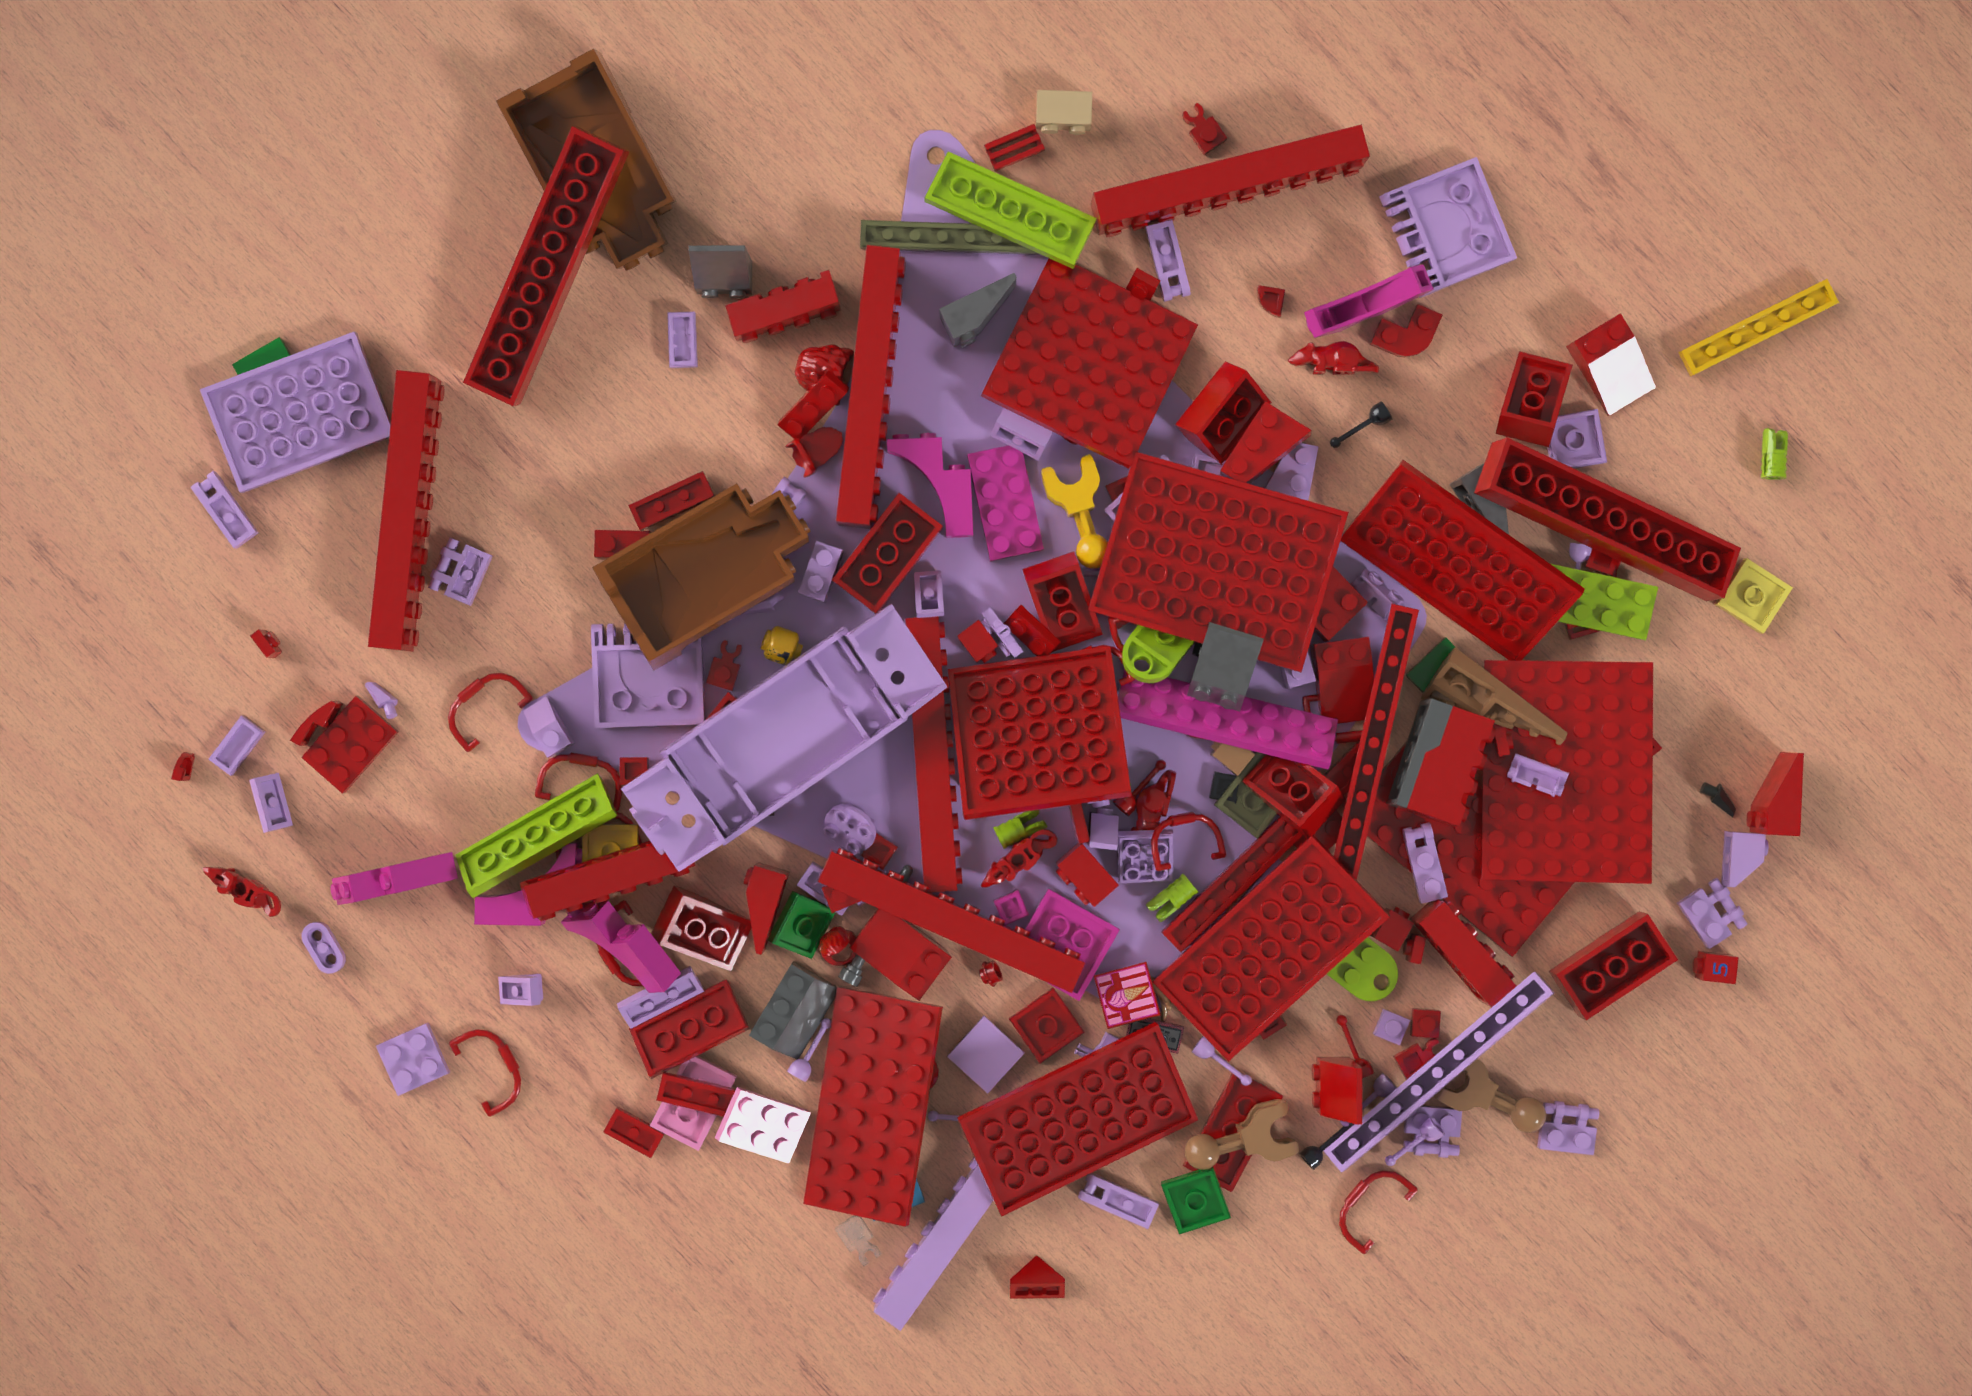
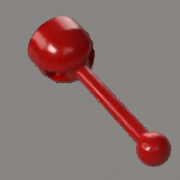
(1128, 804)
(1366, 1066)

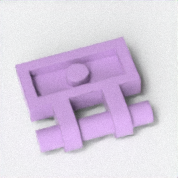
(467, 575)
(1705, 918)
(1449, 1121)
(1566, 1136)

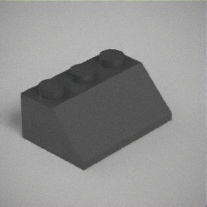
(794, 1011)

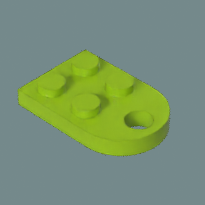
(1158, 649)
(1361, 967)

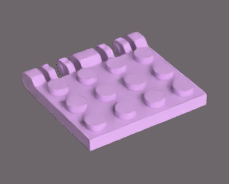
(1452, 224)
(635, 695)

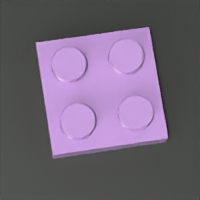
(413, 1059)

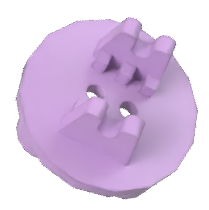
(849, 828)

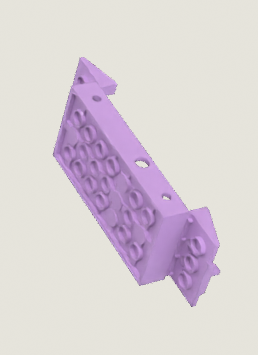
(782, 737)

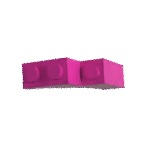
(1368, 302)
(951, 485)
(393, 879)
(512, 907)
(628, 943)

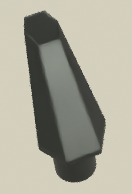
(1719, 797)

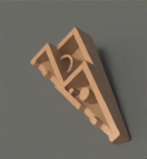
(1472, 688)

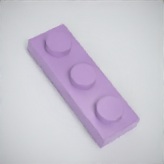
(647, 1005)

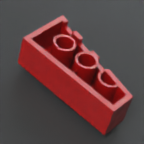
(784, 308)

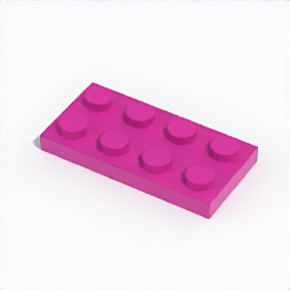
(1005, 502)

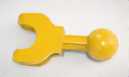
(1077, 502)

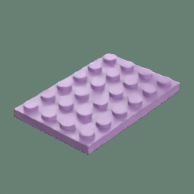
(297, 412)

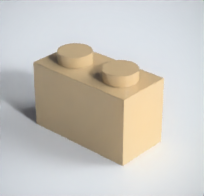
(1063, 111)

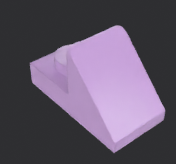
(928, 594)
(521, 989)

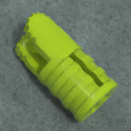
(1774, 454)
(1013, 830)
(1177, 893)

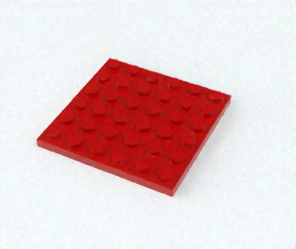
(1089, 361)
(1038, 733)

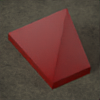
(1037, 1281)

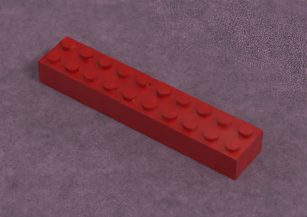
(1230, 180)
(546, 266)
(869, 387)
(405, 511)
(1607, 519)

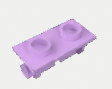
(1371, 586)
(1529, 772)

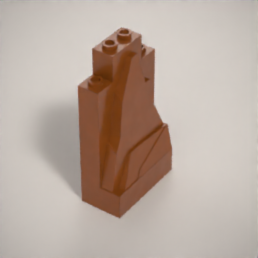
(591, 99)
(702, 570)

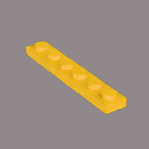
(1758, 327)

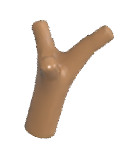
(1164, 1002)

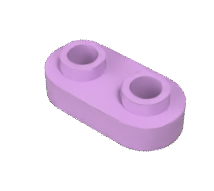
(323, 948)

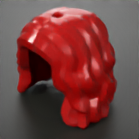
(816, 361)

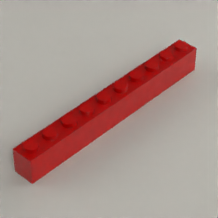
(1375, 737)
(934, 769)
(951, 920)

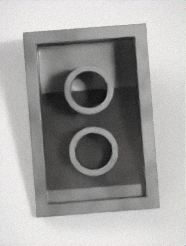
(721, 270)
(969, 315)
(1464, 489)
(1225, 666)

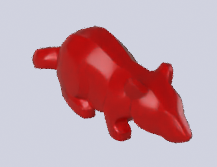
(1339, 357)
(1154, 802)
(1022, 856)
(245, 891)

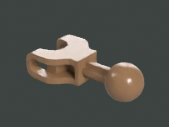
(1479, 1091)
(1252, 1137)

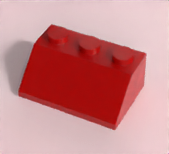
(1222, 412)

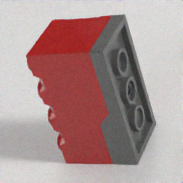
(1441, 762)

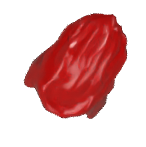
(815, 448)
(834, 942)

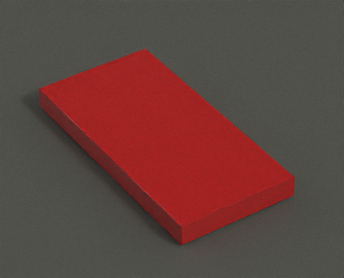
(689, 1029)
(1228, 1111)

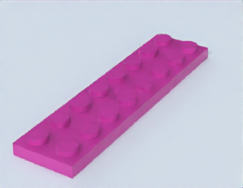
(1255, 727)

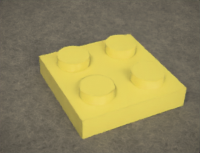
(1754, 596)

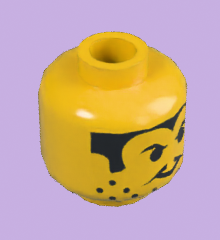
(781, 645)

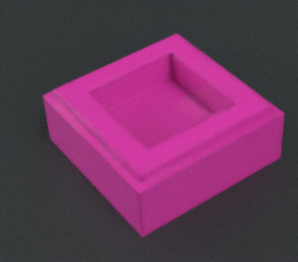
(1011, 907)

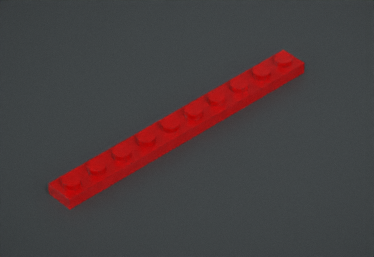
(1247, 868)

